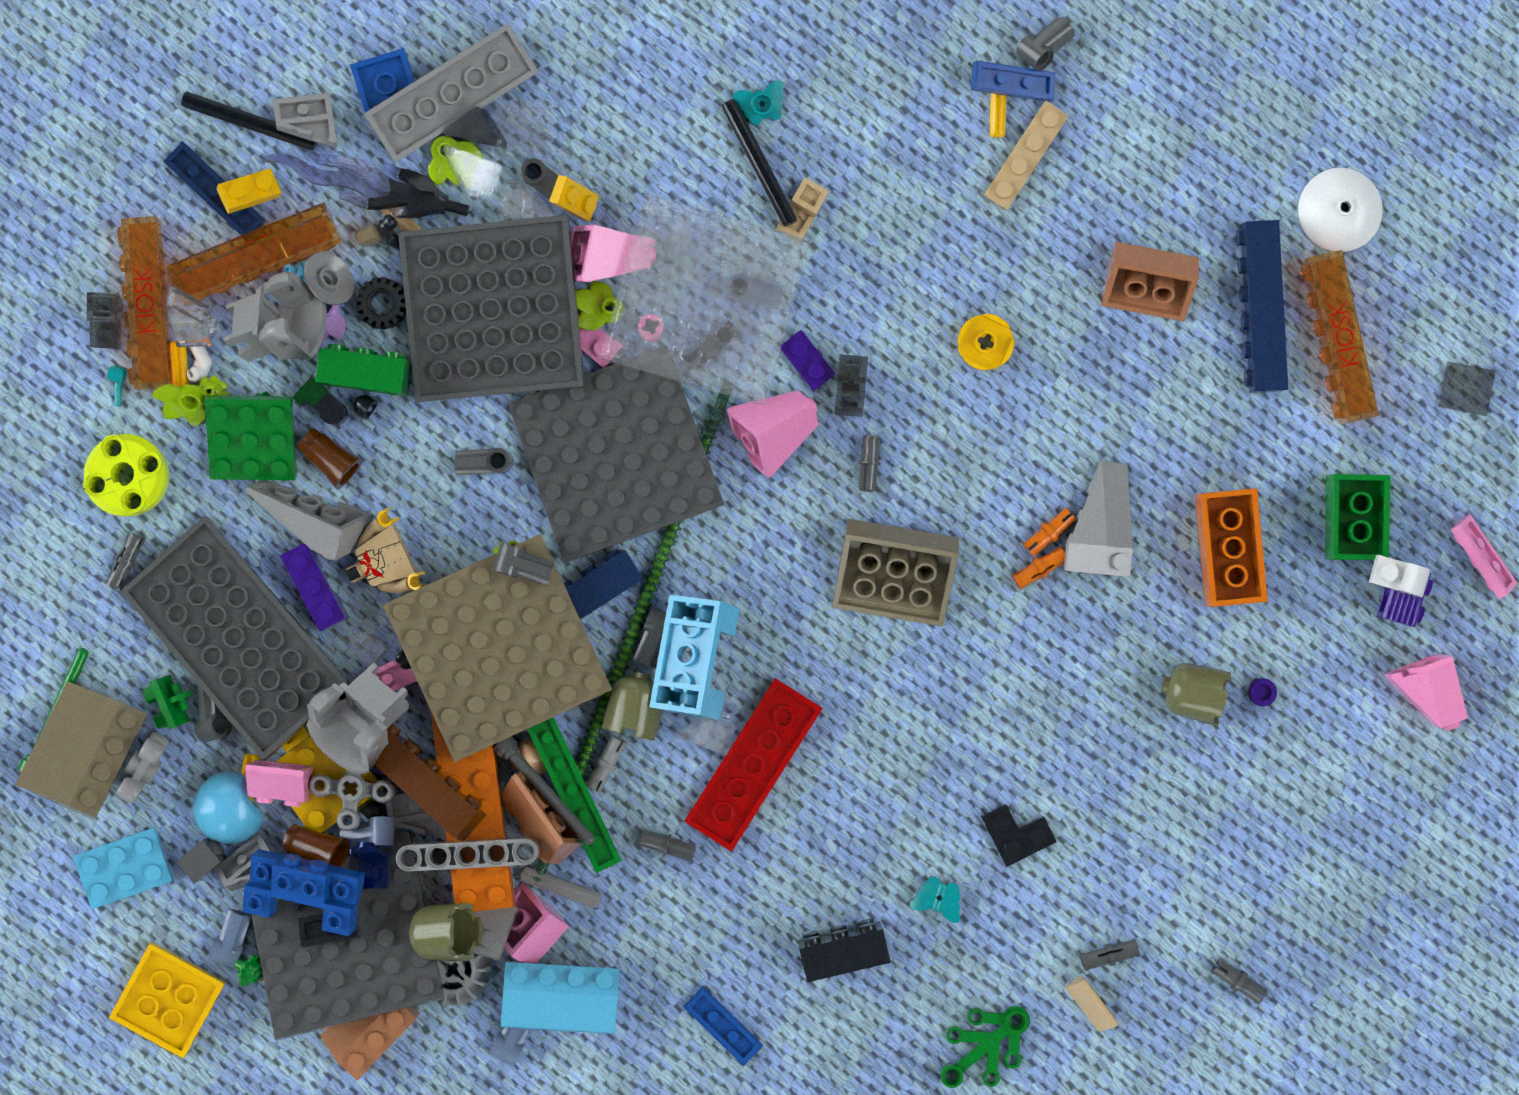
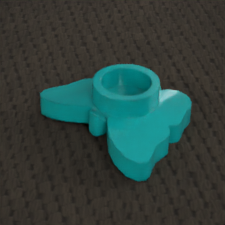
(770, 96)
(948, 904)

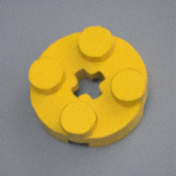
(1000, 336)

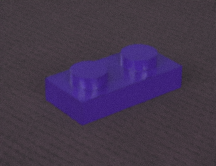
(807, 360)

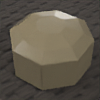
(369, 236)

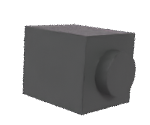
(201, 859)

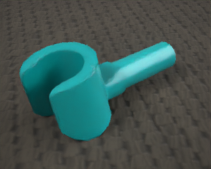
(117, 375)

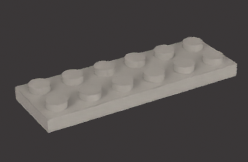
(450, 92)

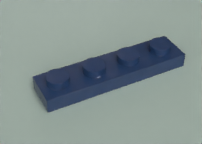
(204, 182)

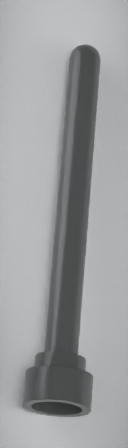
(508, 749)

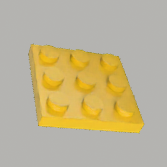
(321, 812)
(167, 1000)

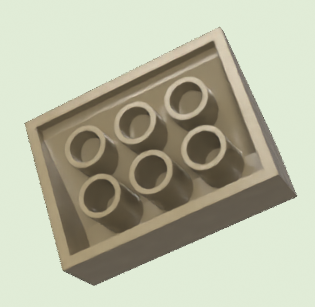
(895, 572)
(81, 750)

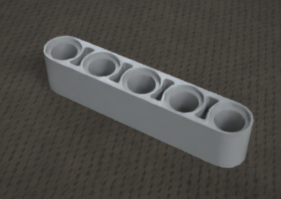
(455, 861)

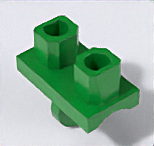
(170, 700)

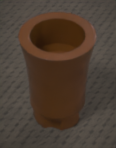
(329, 457)
(316, 845)

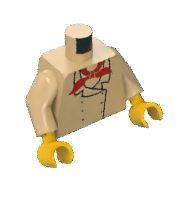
(384, 558)

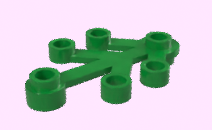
(988, 1043)

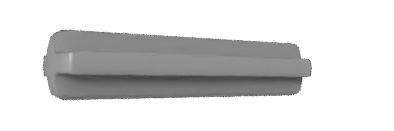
(561, 887)

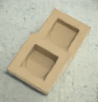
(805, 206)

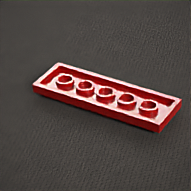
(753, 764)

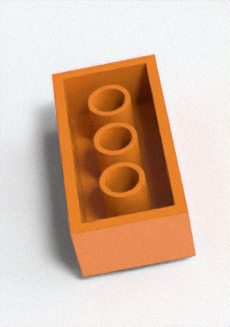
(1231, 547)

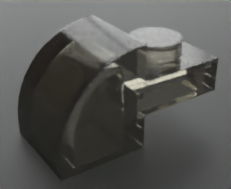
(105, 317)
(850, 385)

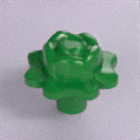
(249, 970)

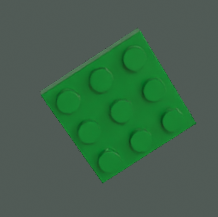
(250, 437)

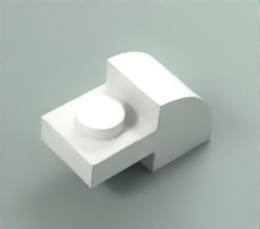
(1399, 576)

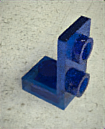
(373, 863)

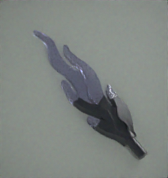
(414, 198)

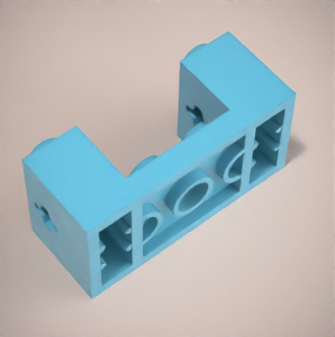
(686, 686)

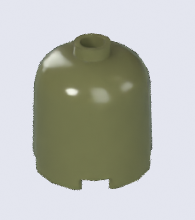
(1196, 692)
(630, 707)
(446, 932)

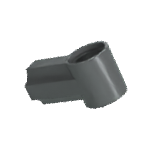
(1040, 48)
(545, 183)
(480, 461)
(516, 562)
(651, 640)
(210, 718)

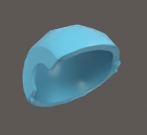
(225, 809)

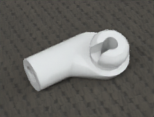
(201, 364)

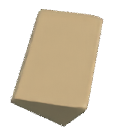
(1091, 1004)

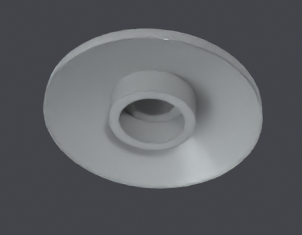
(329, 278)

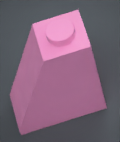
(599, 252)
(773, 429)
(1432, 689)

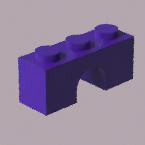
(313, 587)

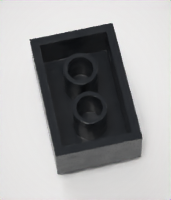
(843, 950)

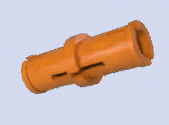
(1049, 532)
(1039, 568)

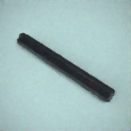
(241, 118)
(759, 162)

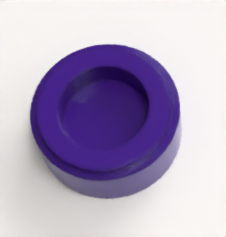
(1262, 692)

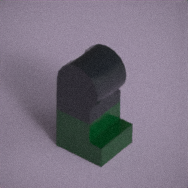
(329, 406)

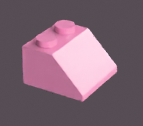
(278, 781)
(534, 927)

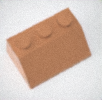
(1150, 281)
(539, 820)
(364, 1041)

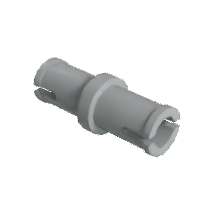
(606, 763)

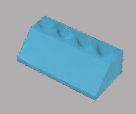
(560, 998)

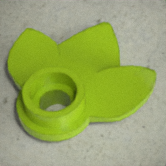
(439, 167)
(593, 304)
(182, 402)

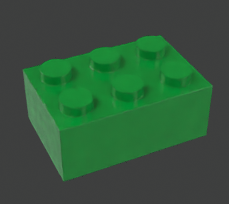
(363, 370)
(1357, 516)

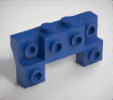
(307, 883)

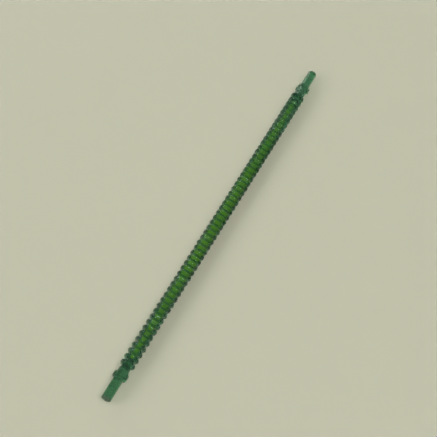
(716, 415)

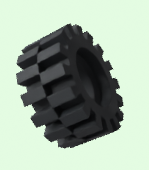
(364, 303)

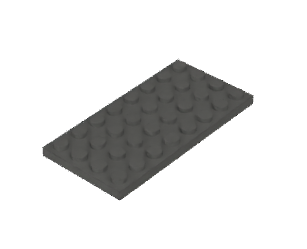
(233, 636)

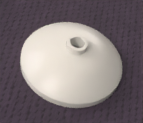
(1326, 222)

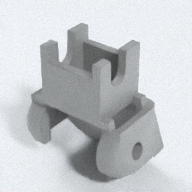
(287, 331)
(355, 728)

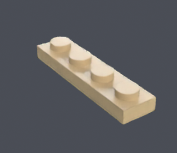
(1026, 155)

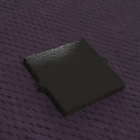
(1466, 388)

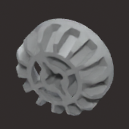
(473, 983)

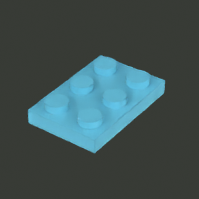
(123, 868)

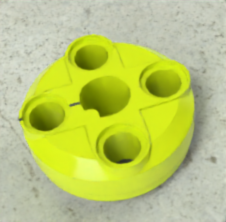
(117, 496)

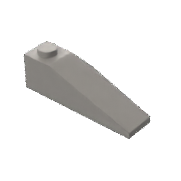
(318, 525)
(1103, 529)

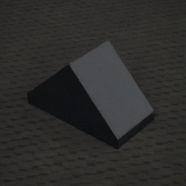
(477, 127)

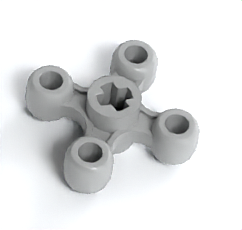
(142, 767)
(351, 801)

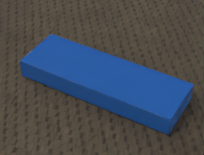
(1013, 81)
(723, 1025)

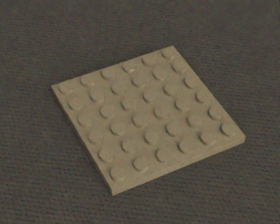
(495, 651)

